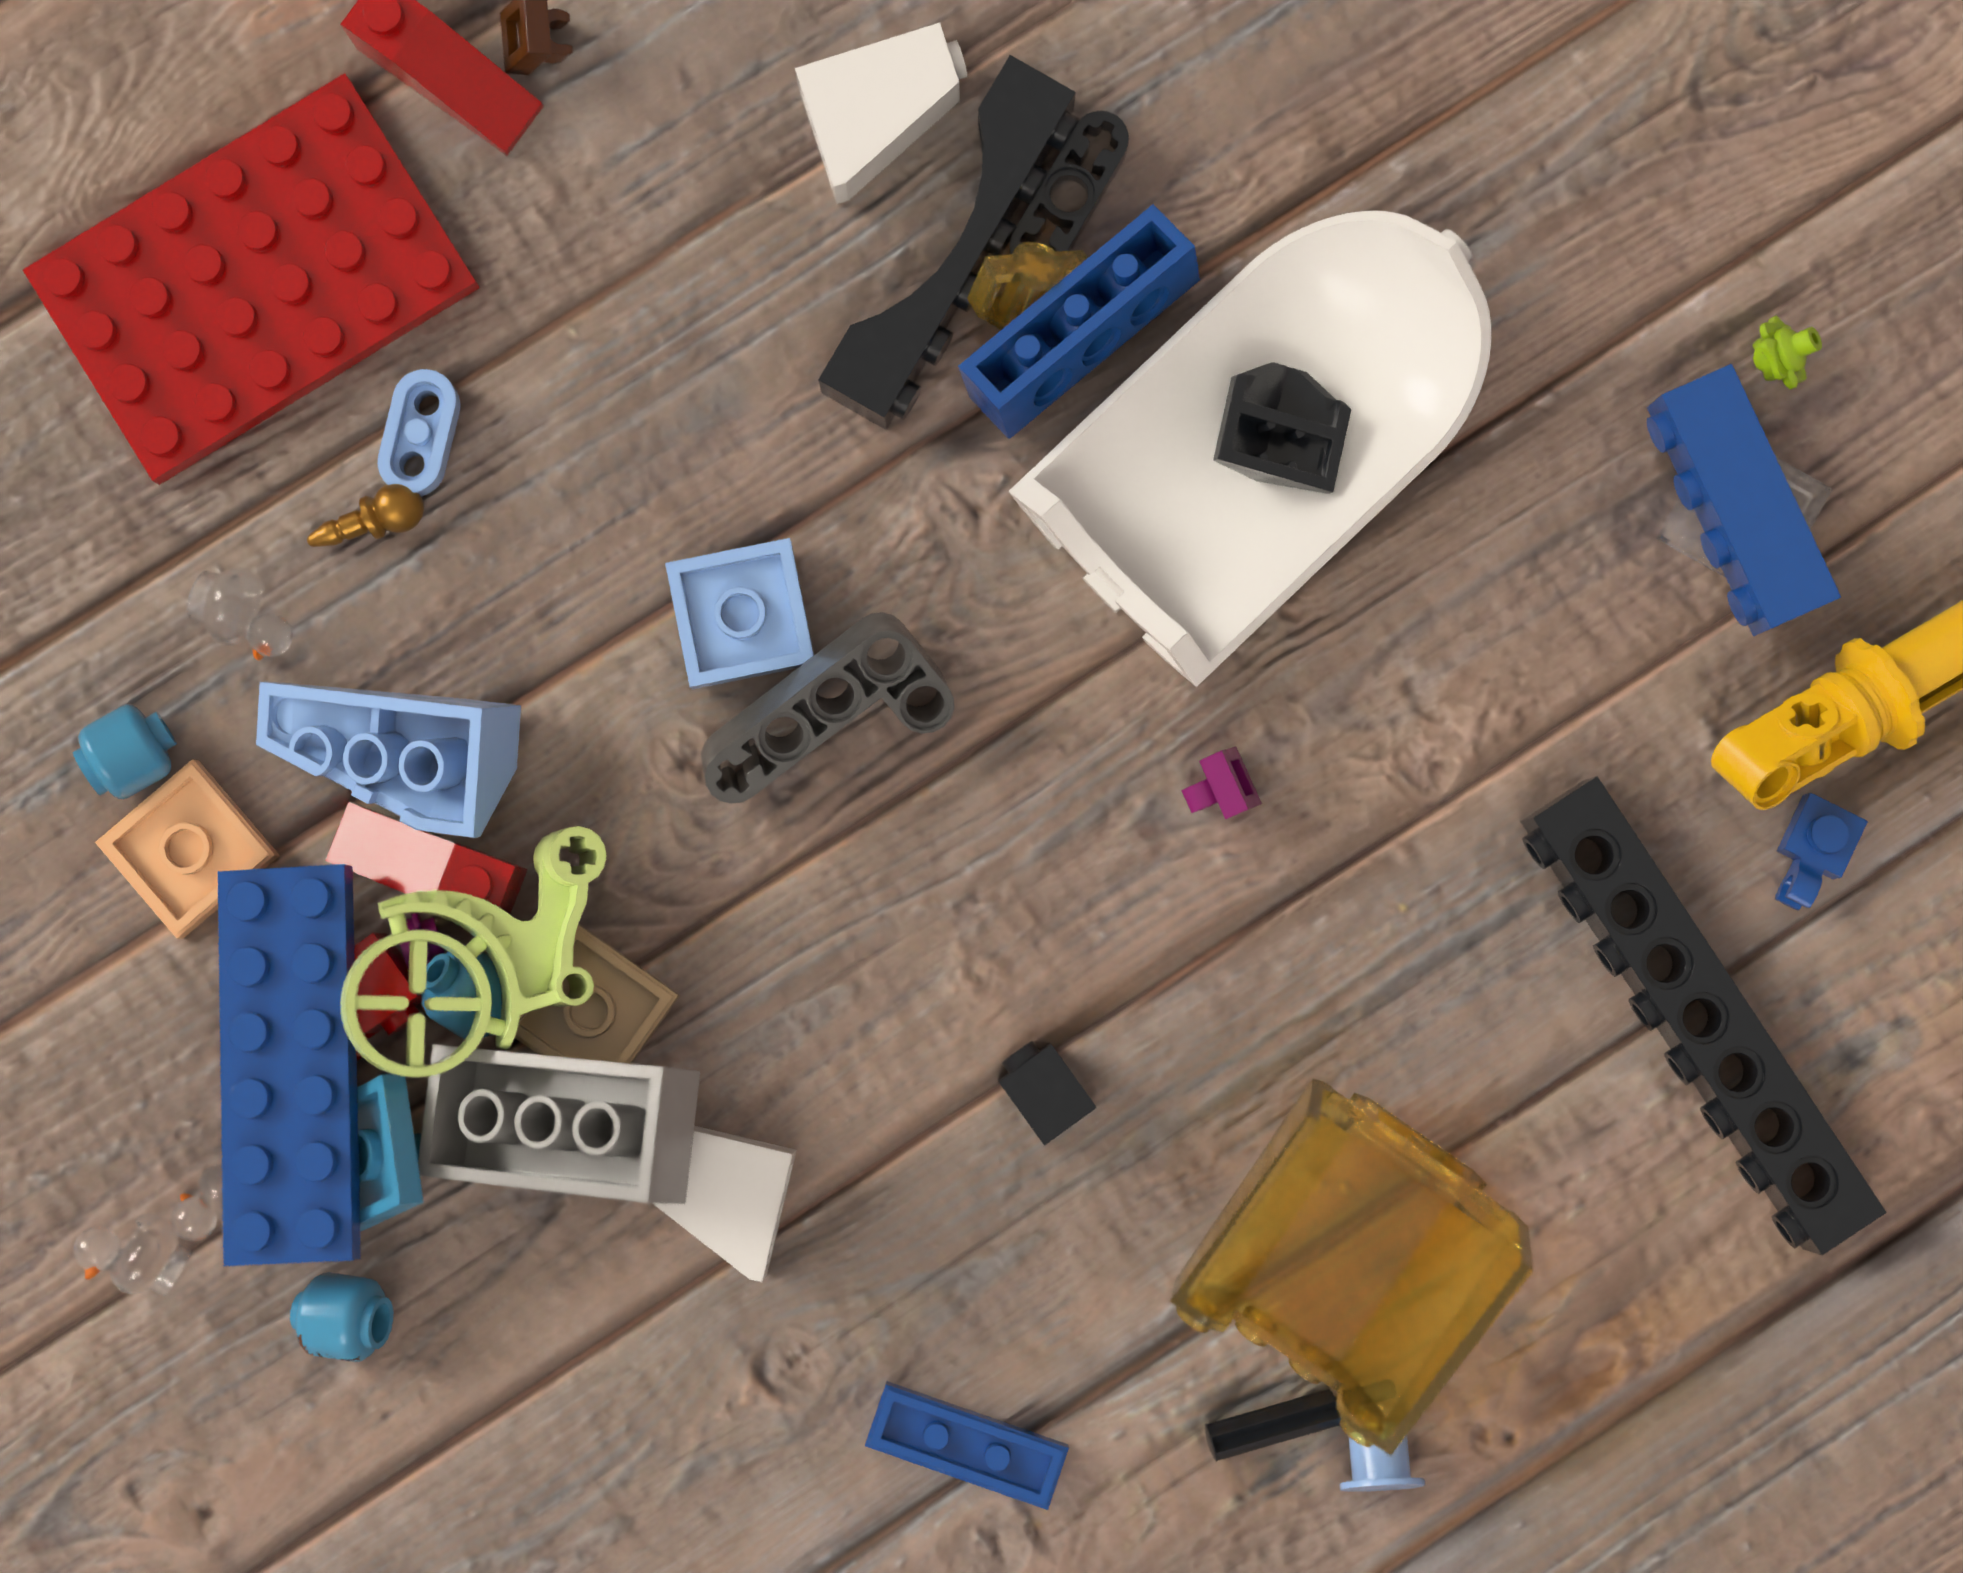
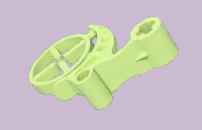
(527, 955)

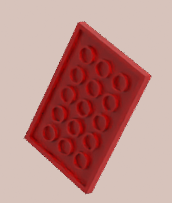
(250, 279)

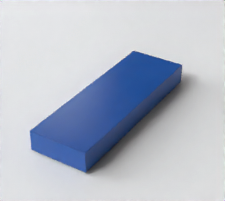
(967, 1445)

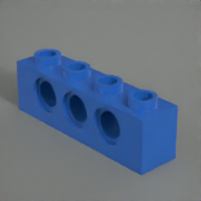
(1080, 321)

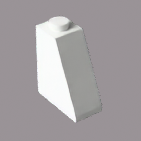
(878, 102)
(735, 1198)

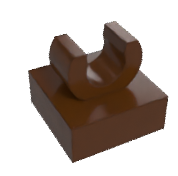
(528, 38)

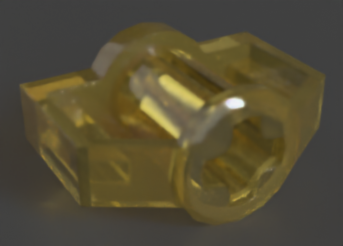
(1027, 275)

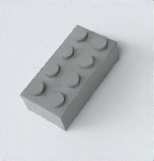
(561, 1125)

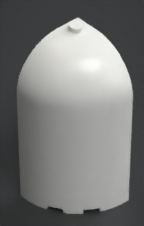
(1204, 553)

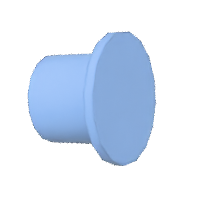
(1378, 1471)

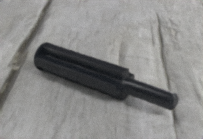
(1272, 1424)

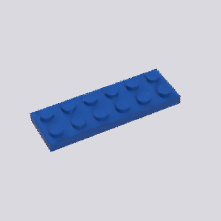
(287, 1066)

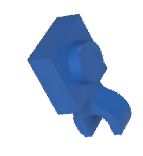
(1819, 842)

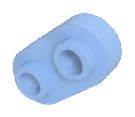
(414, 434)

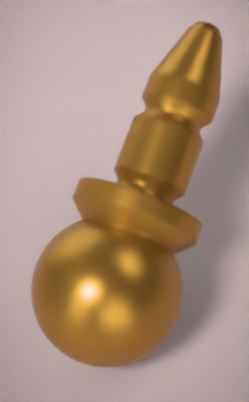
(392, 509)

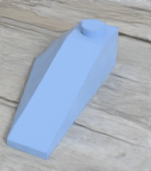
(413, 754)

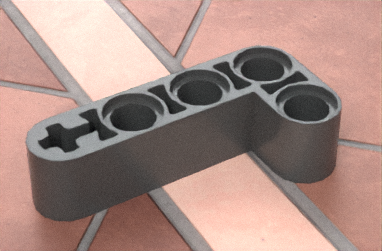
(823, 717)

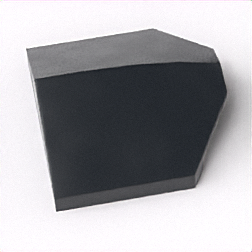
(1282, 429)

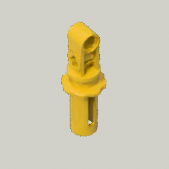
(1846, 713)

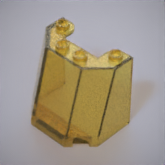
(1358, 1261)

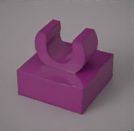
(1226, 784)

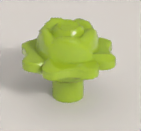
(1784, 352)

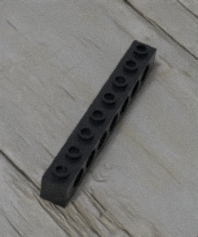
(1840, 1196)

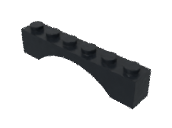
(884, 354)

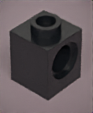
(1044, 1090)

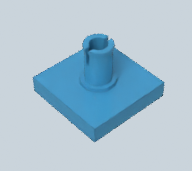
(386, 1151)

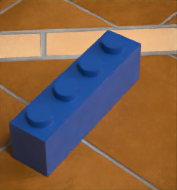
(1741, 501)

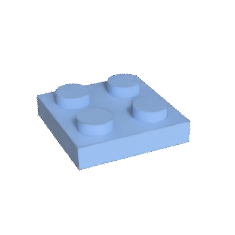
(740, 613)

